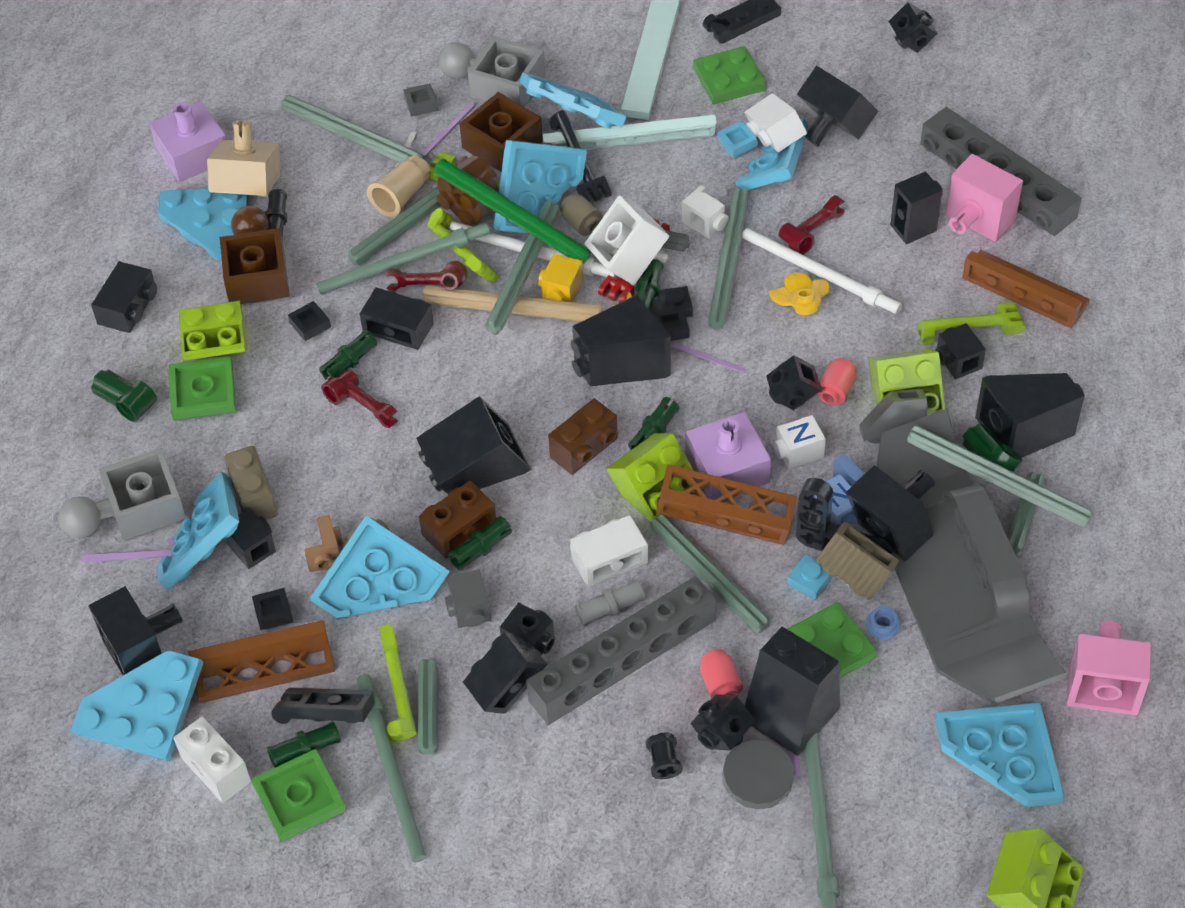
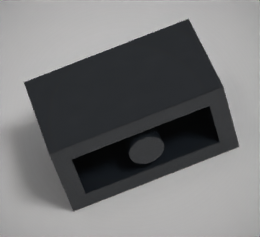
(916, 207)
(124, 297)
(397, 318)
(503, 672)

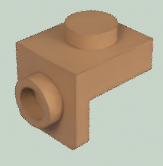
(324, 555)

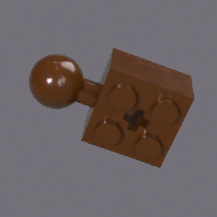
(495, 122)
(253, 258)

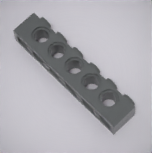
(1041, 196)
(621, 650)

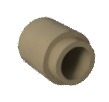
(580, 214)

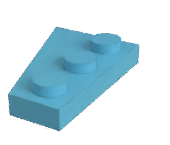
(773, 166)

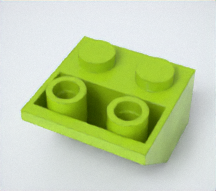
(212, 330)
(906, 372)
(643, 469)
(1034, 872)

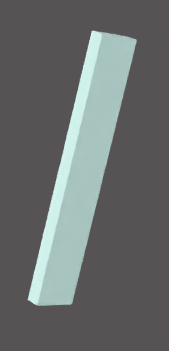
(650, 59)
(639, 133)

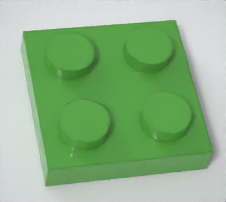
(729, 75)
(202, 388)
(838, 636)
(298, 795)

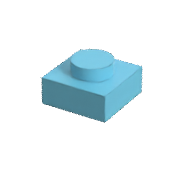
(737, 139)
(808, 577)

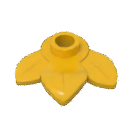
(800, 293)

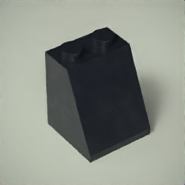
(621, 345)
(1030, 409)
(473, 447)
(793, 690)

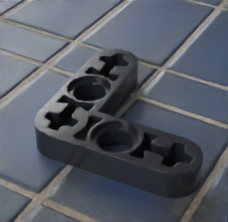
(817, 530)

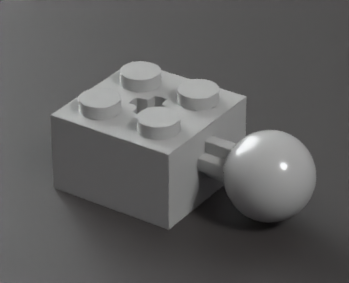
(495, 69)
(138, 496)

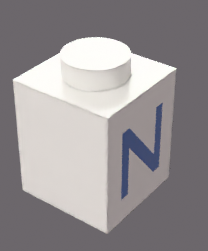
(799, 442)

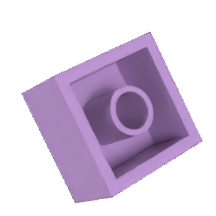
(186, 138)
(729, 451)

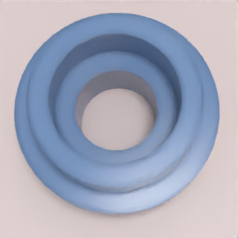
(883, 615)

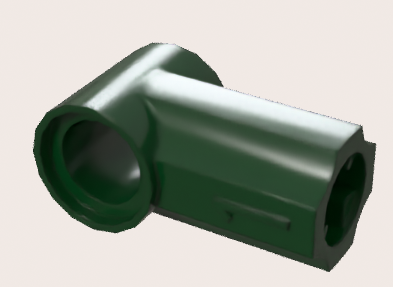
(129, 398)
(985, 444)

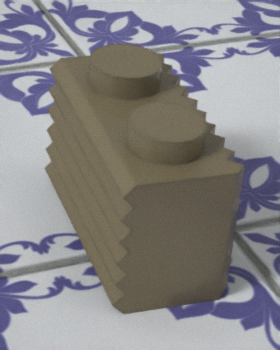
(250, 482)
(857, 561)

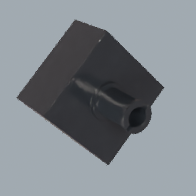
(835, 105)
(893, 510)
(127, 632)

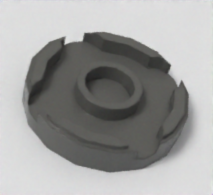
(758, 774)

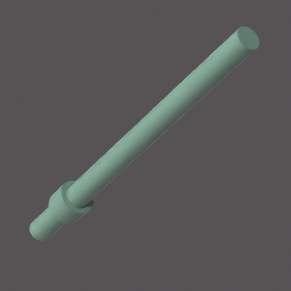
(458, 238)
(392, 773)
(826, 884)

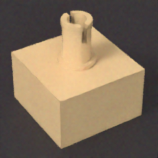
(243, 165)

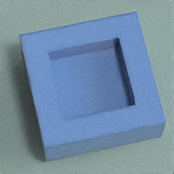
(847, 470)

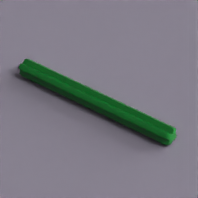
(511, 211)

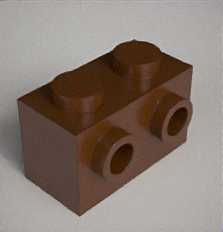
(583, 436)
(456, 517)

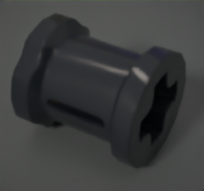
(663, 756)

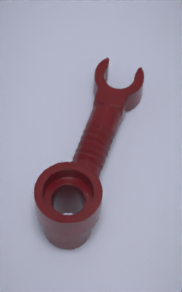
(799, 237)
(454, 269)
(347, 386)

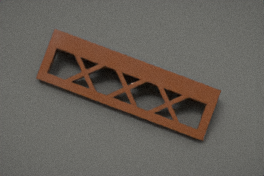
(1024, 288)
(724, 515)
(260, 654)

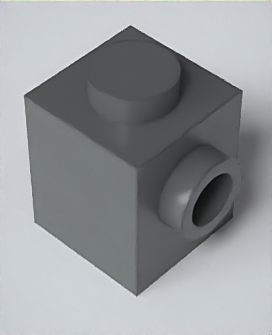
(468, 599)

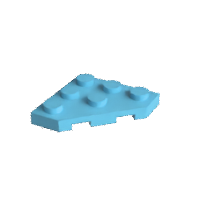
(573, 100)
(537, 175)
(201, 215)
(196, 538)
(377, 574)
(142, 707)
(1006, 749)

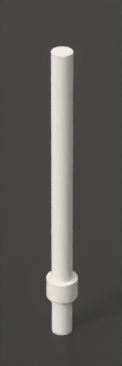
(589, 268)
(870, 295)

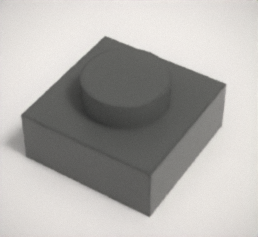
(420, 99)

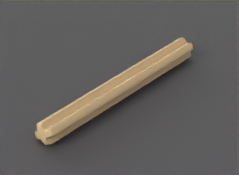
(523, 305)

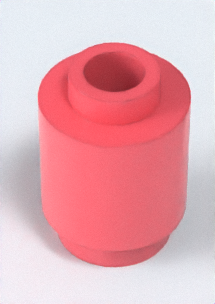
(837, 381)
(720, 673)

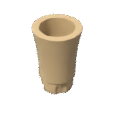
(398, 186)

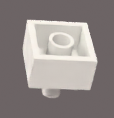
(627, 240)

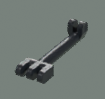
(561, 121)

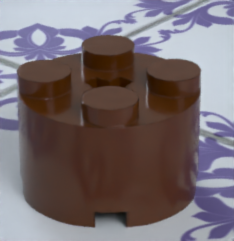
(461, 204)

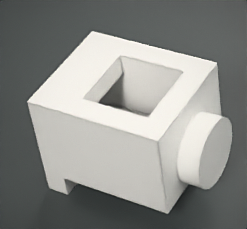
(704, 213)

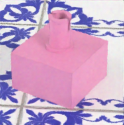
(983, 198)
(1108, 671)

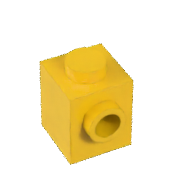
(561, 278)

